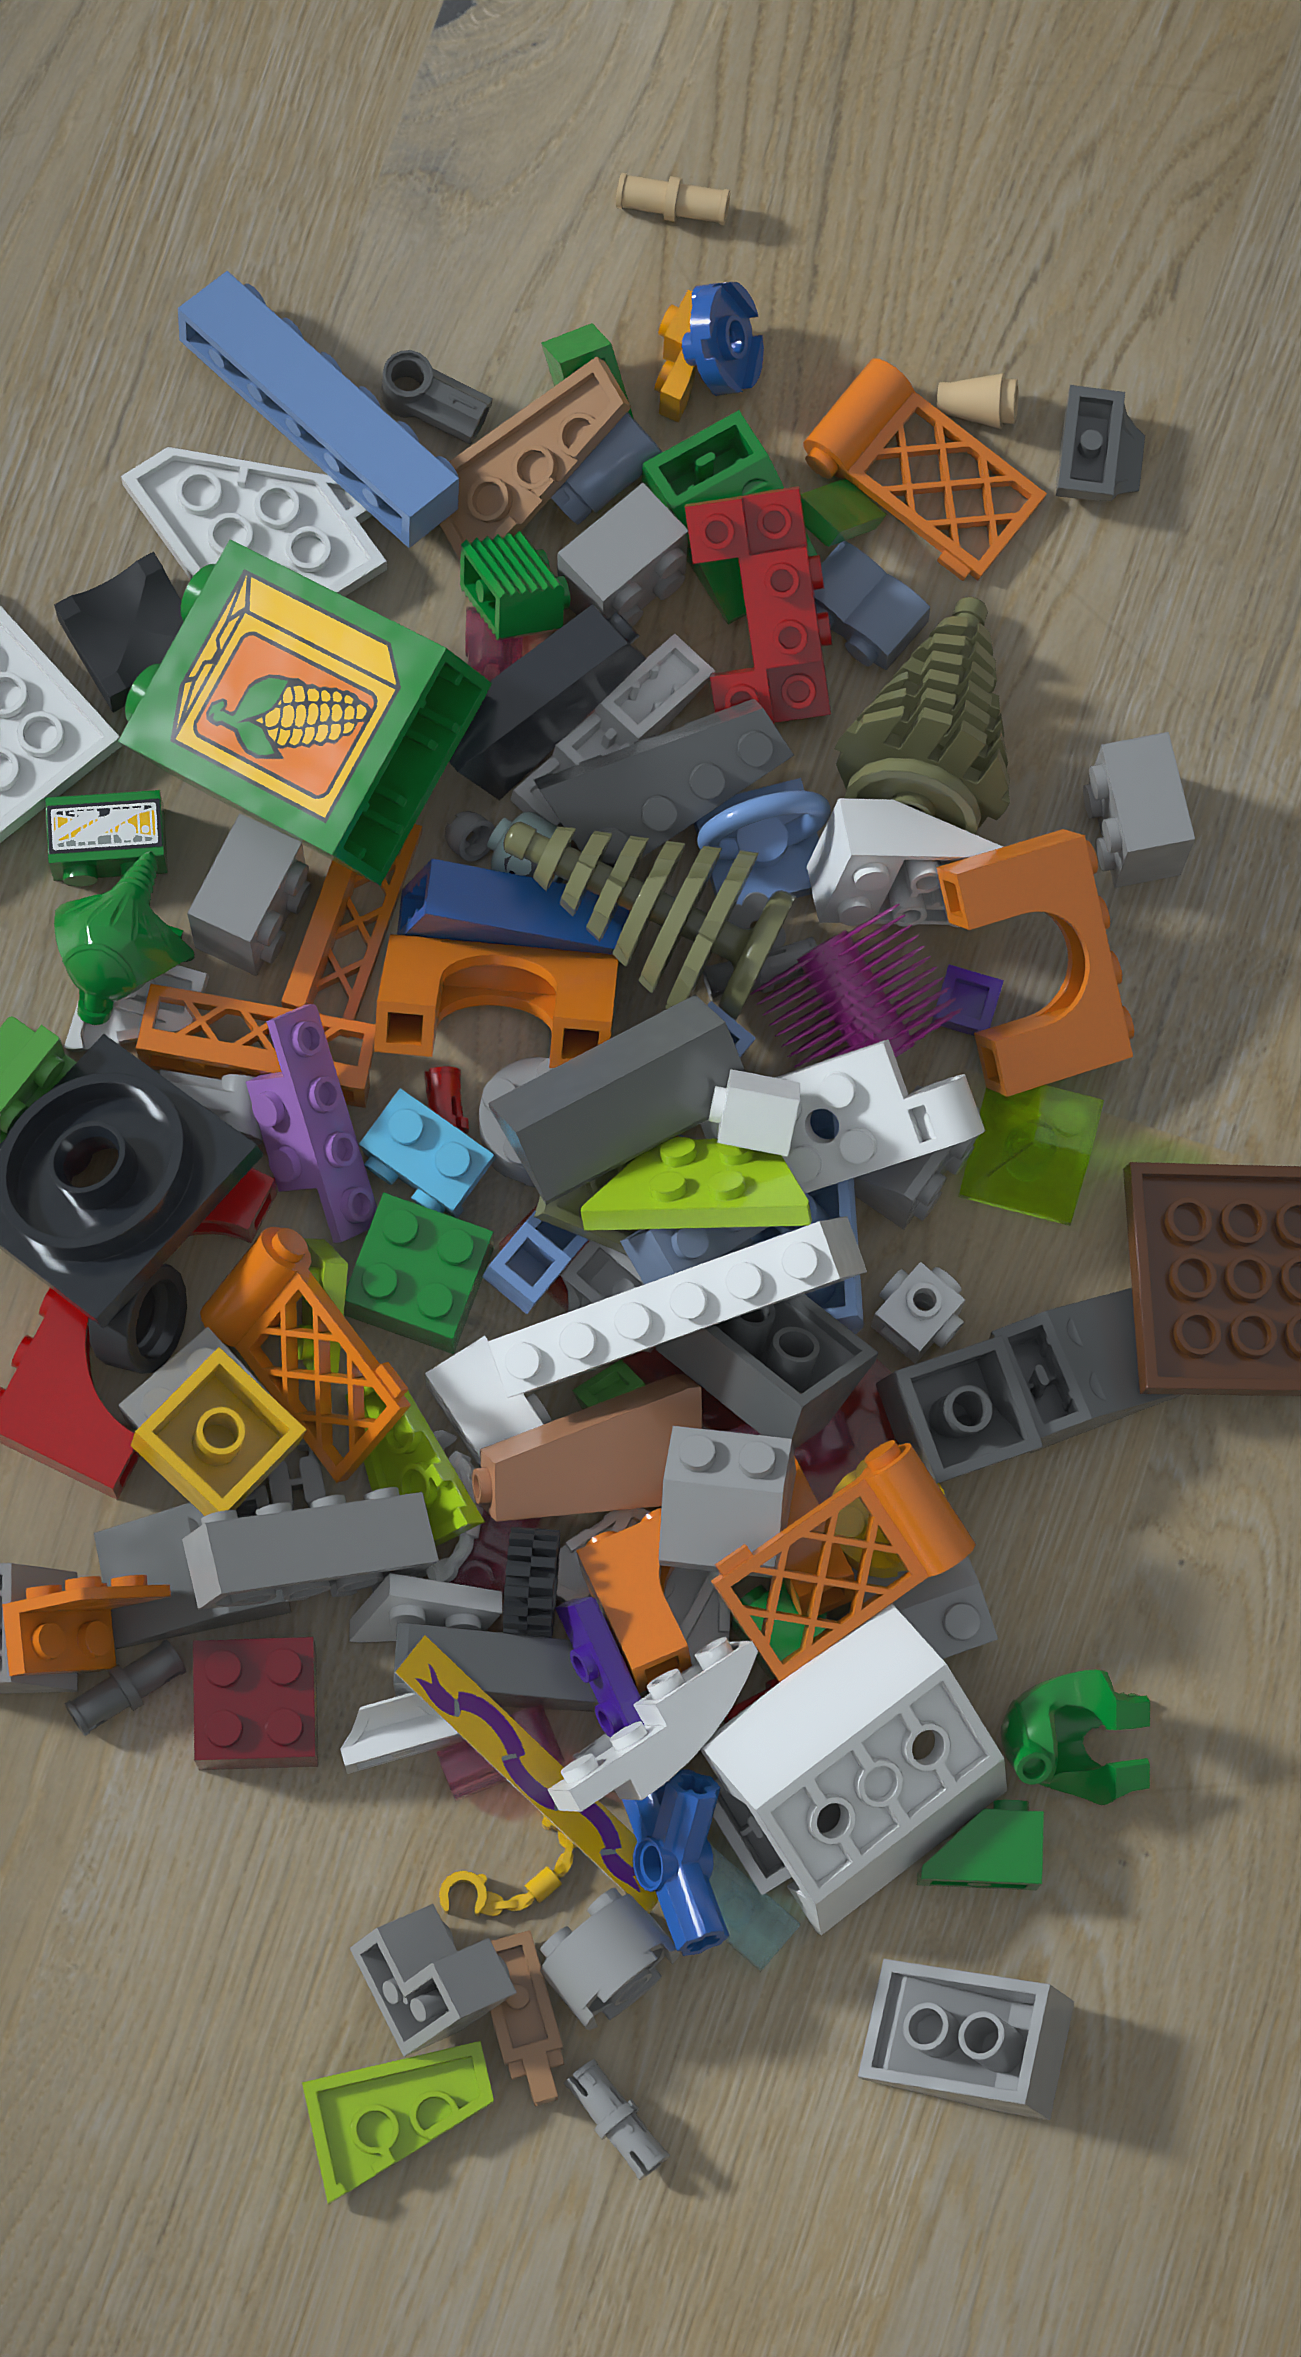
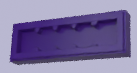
(600, 1663)

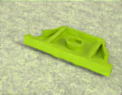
(699, 1187)

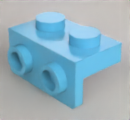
(425, 1154)

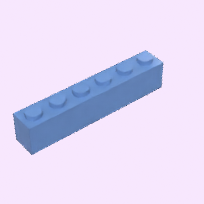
(319, 408)

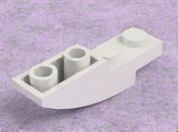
(677, 1720)

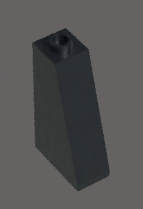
(545, 698)

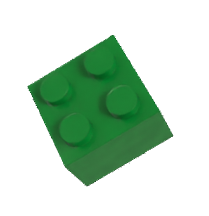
(418, 1273)

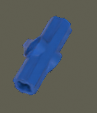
(678, 1859)

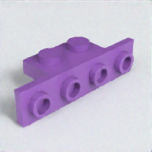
(309, 1124)

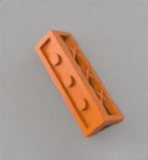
(326, 928)
(215, 1058)

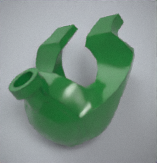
(117, 942)
(1048, 1728)

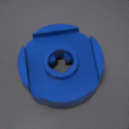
(723, 338)

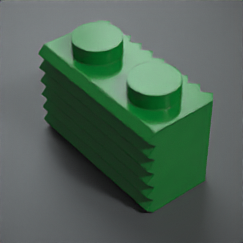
(513, 586)

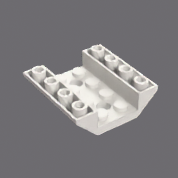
(846, 1738)

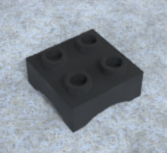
(123, 626)

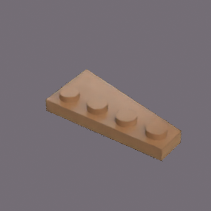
(532, 455)

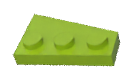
(416, 1463)
(391, 2110)

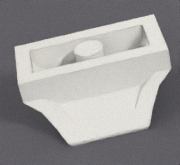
(395, 1731)

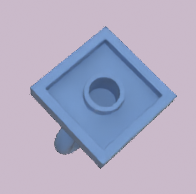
(770, 820)

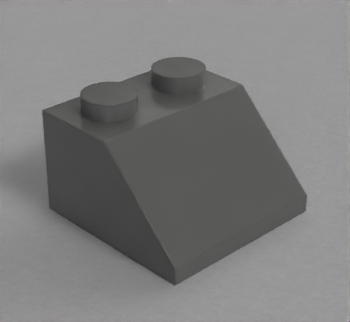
(960, 1410)

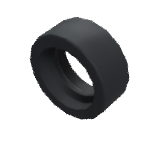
(150, 1340)

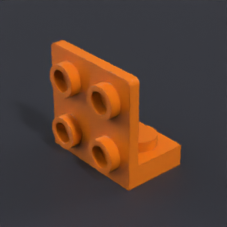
(73, 1627)

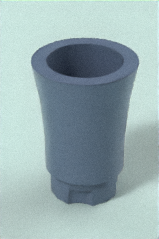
(606, 470)

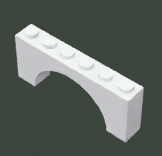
(677, 1306)

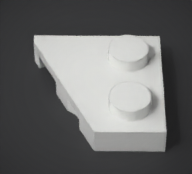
(423, 1603)

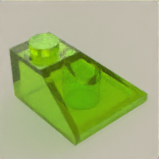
(1033, 1152)

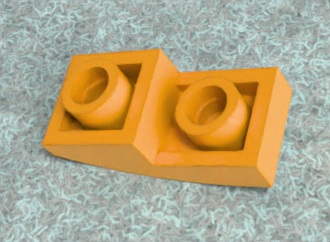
(676, 376)

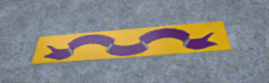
(521, 1762)

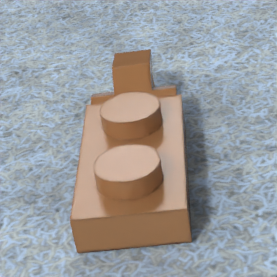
(526, 2020)

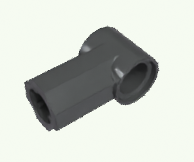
(437, 401)

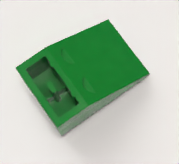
(711, 466)

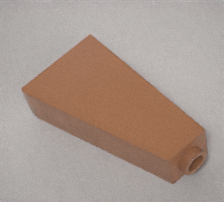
(589, 1459)

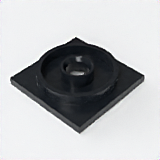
(112, 1236)

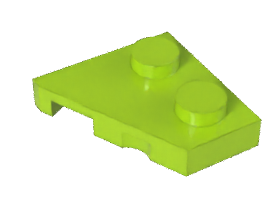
(331, 1274)

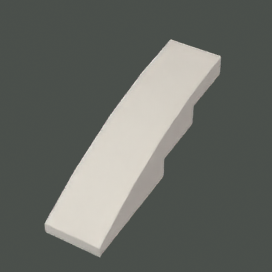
(630, 713)

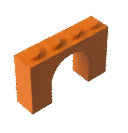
(436, 976)
(1086, 1019)
(631, 1587)

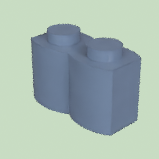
(869, 607)

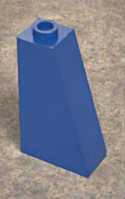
(498, 908)

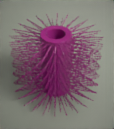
(856, 997)

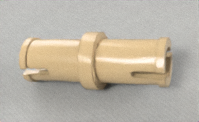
(673, 199)

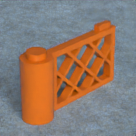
(868, 420)
(252, 1304)
(910, 1515)

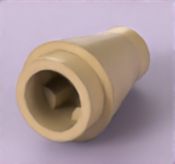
(982, 400)

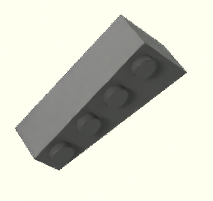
(665, 778)

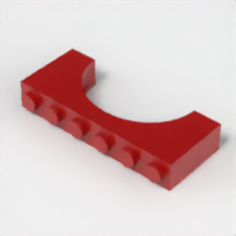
(51, 1399)

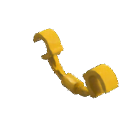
(538, 1887)

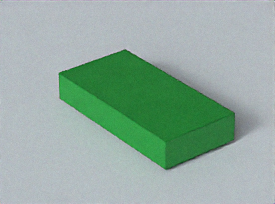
(839, 512)

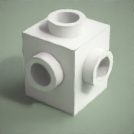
(913, 1329)

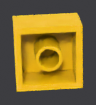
(218, 1436)

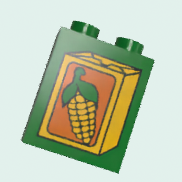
(303, 709)

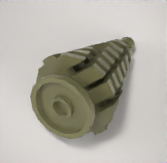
(935, 729)
(648, 902)

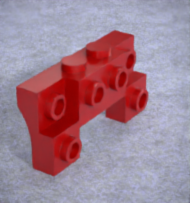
(779, 597)

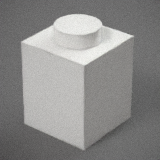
(756, 1112)

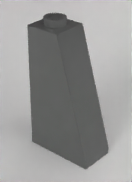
(506, 1666)

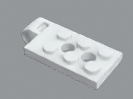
(874, 1115)

